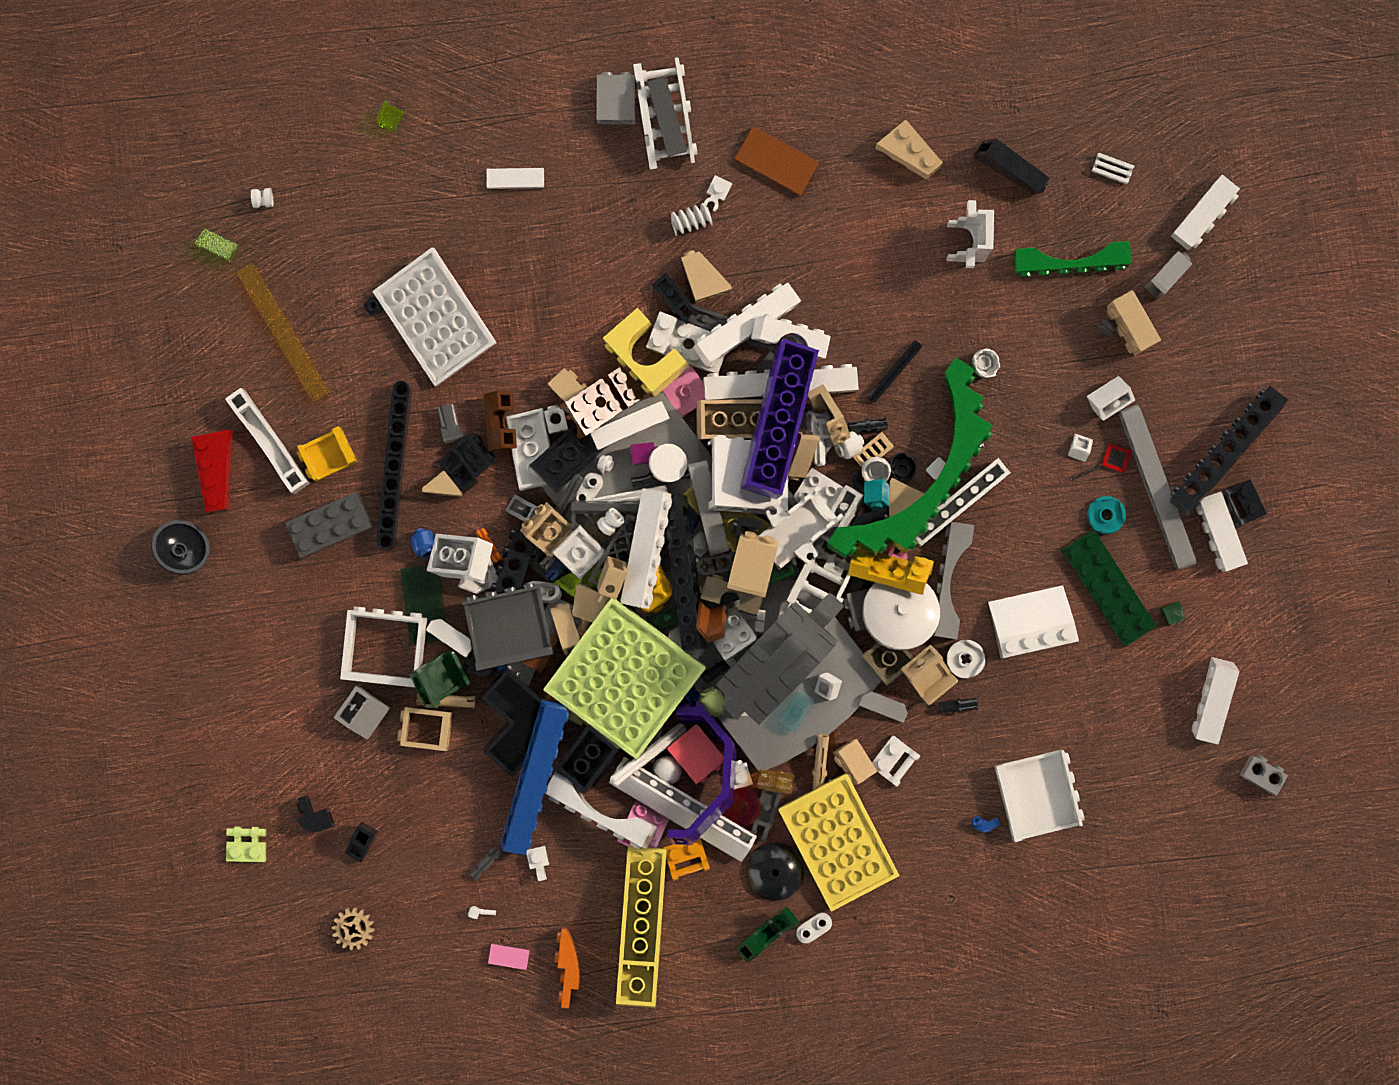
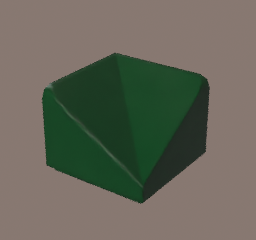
(1172, 613)

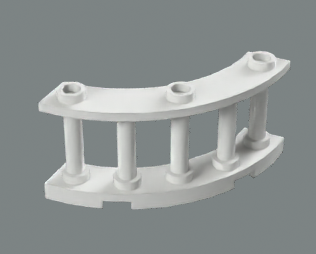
(648, 112)
(802, 585)

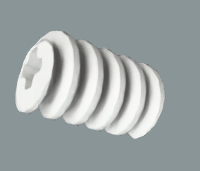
(690, 218)

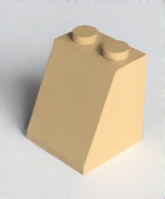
(753, 563)

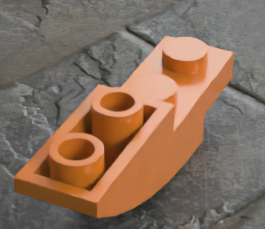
(567, 959)

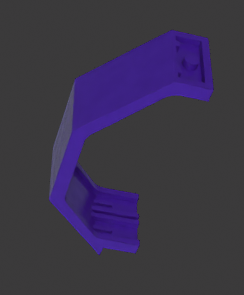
(699, 715)

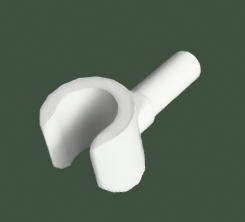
(475, 911)

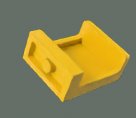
(326, 454)

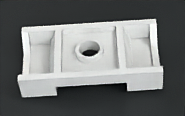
(671, 334)

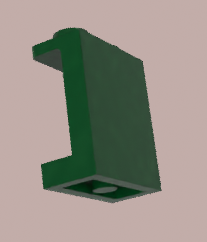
(439, 678)

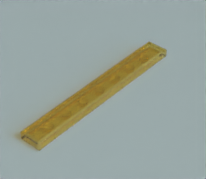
(283, 332)

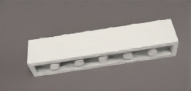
(741, 327)
(964, 498)
(646, 548)

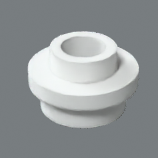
(605, 464)

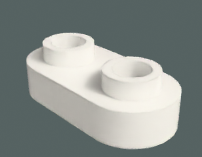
(589, 490)
(546, 591)
(813, 927)

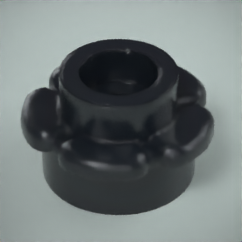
(368, 306)

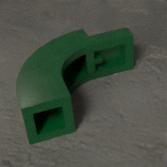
(766, 934)

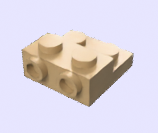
(546, 528)

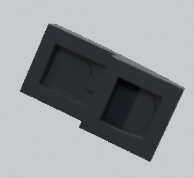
(457, 472)

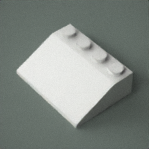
(1032, 622)

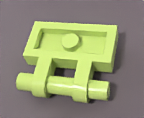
(246, 851)

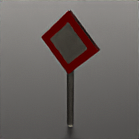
(1115, 459)

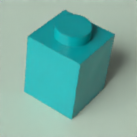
(876, 494)

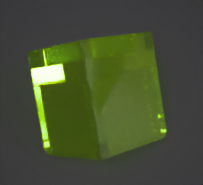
(389, 117)

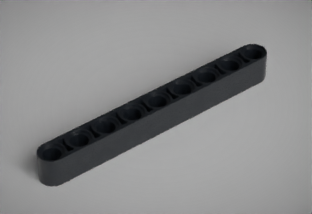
(391, 456)

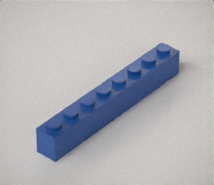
(534, 777)

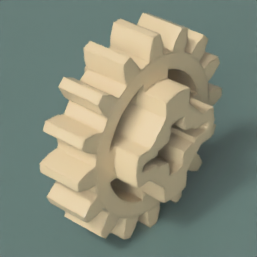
(344, 924)

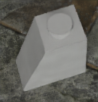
(1168, 275)

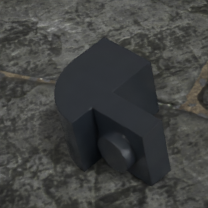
(313, 821)
(361, 841)

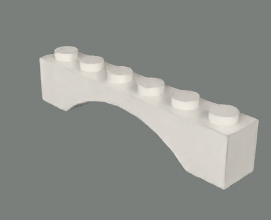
(268, 440)
(634, 829)

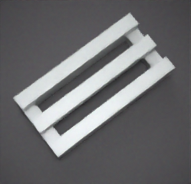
(1114, 161)

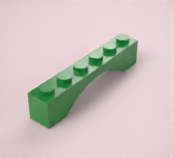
(1031, 260)

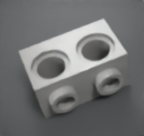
(1262, 778)

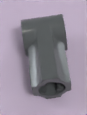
(450, 428)

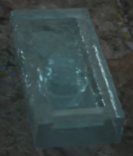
(796, 711)

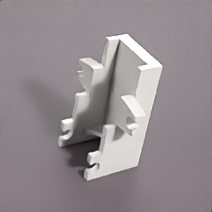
(982, 229)
(800, 528)

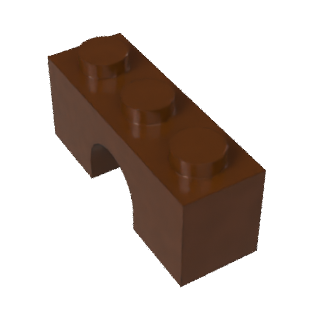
(497, 406)

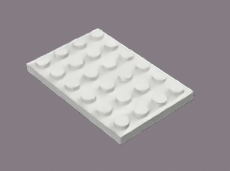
(434, 317)

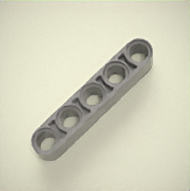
(710, 519)

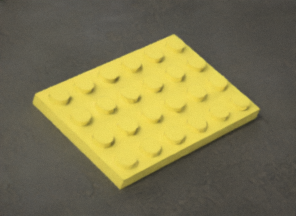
(838, 842)

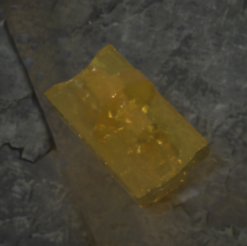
(775, 781)

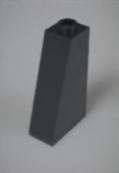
(1011, 165)

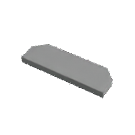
(883, 705)

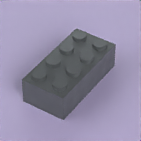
(329, 525)

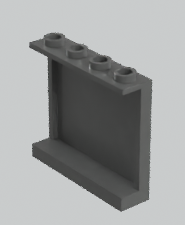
(508, 627)

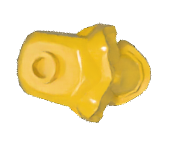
(661, 592)

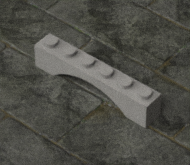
(958, 540)

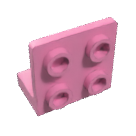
(653, 817)

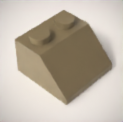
(886, 661)

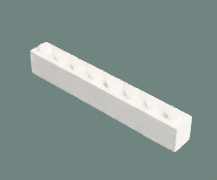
(753, 385)
(685, 810)

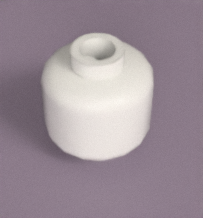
(850, 447)

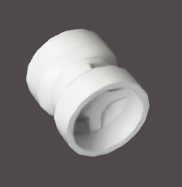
(262, 198)
(610, 521)

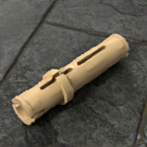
(453, 701)
(819, 771)

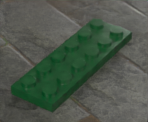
(1109, 588)

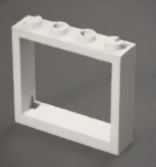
(352, 615)

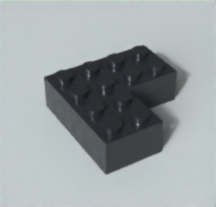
(519, 706)

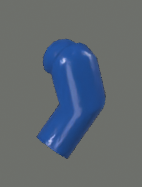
(983, 825)

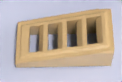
(875, 441)

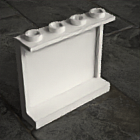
(728, 467)
(1039, 795)

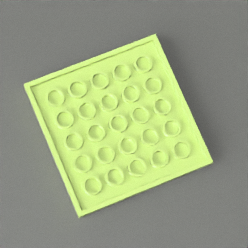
(624, 678)

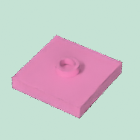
(685, 391)

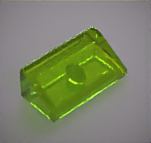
(216, 245)

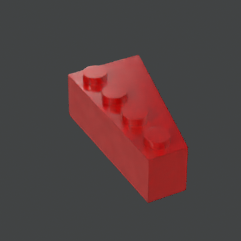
(213, 464)

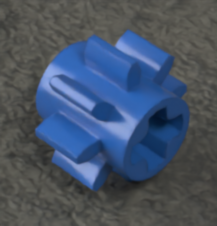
(690, 697)

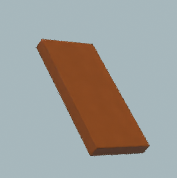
(777, 161)

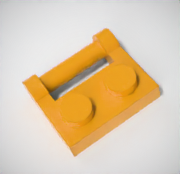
(680, 853)

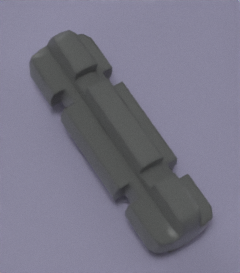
(485, 863)

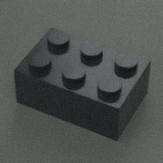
(588, 759)

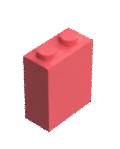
(697, 754)

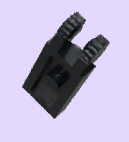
(673, 296)

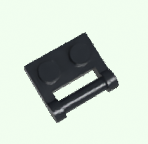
(1248, 500)

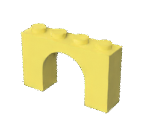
(653, 377)

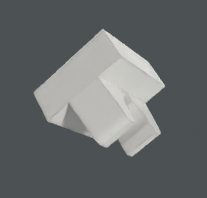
(836, 569)

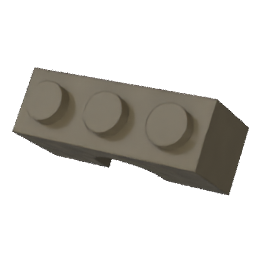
(716, 589)

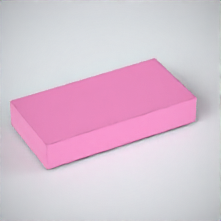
(508, 956)

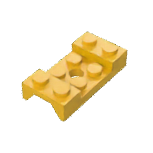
(905, 575)

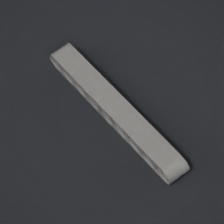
(1157, 487)

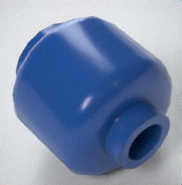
(422, 542)

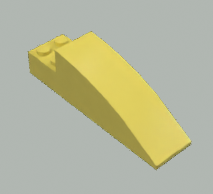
(641, 927)

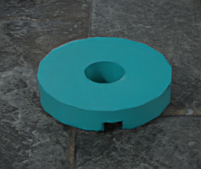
(1106, 503)

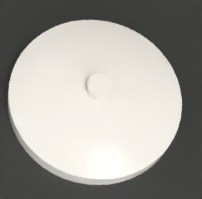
(900, 617)

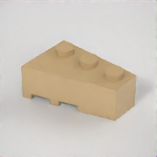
(910, 149)

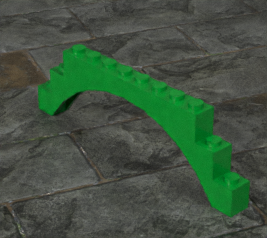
(904, 527)

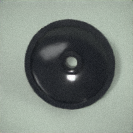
(185, 538)
(771, 857)

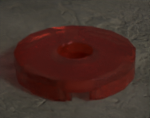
(752, 811)

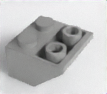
(361, 712)

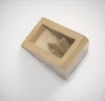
(443, 486)

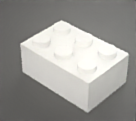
(459, 557)

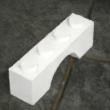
(770, 330)

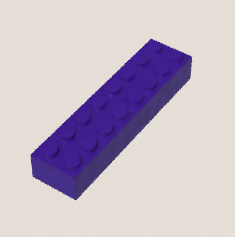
(779, 419)

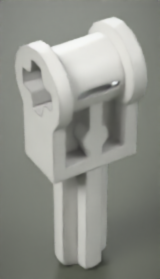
(816, 423)

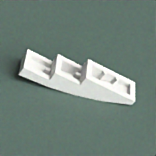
(629, 425)

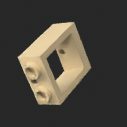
(445, 729)

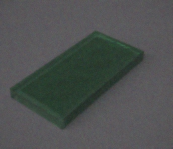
(424, 596)

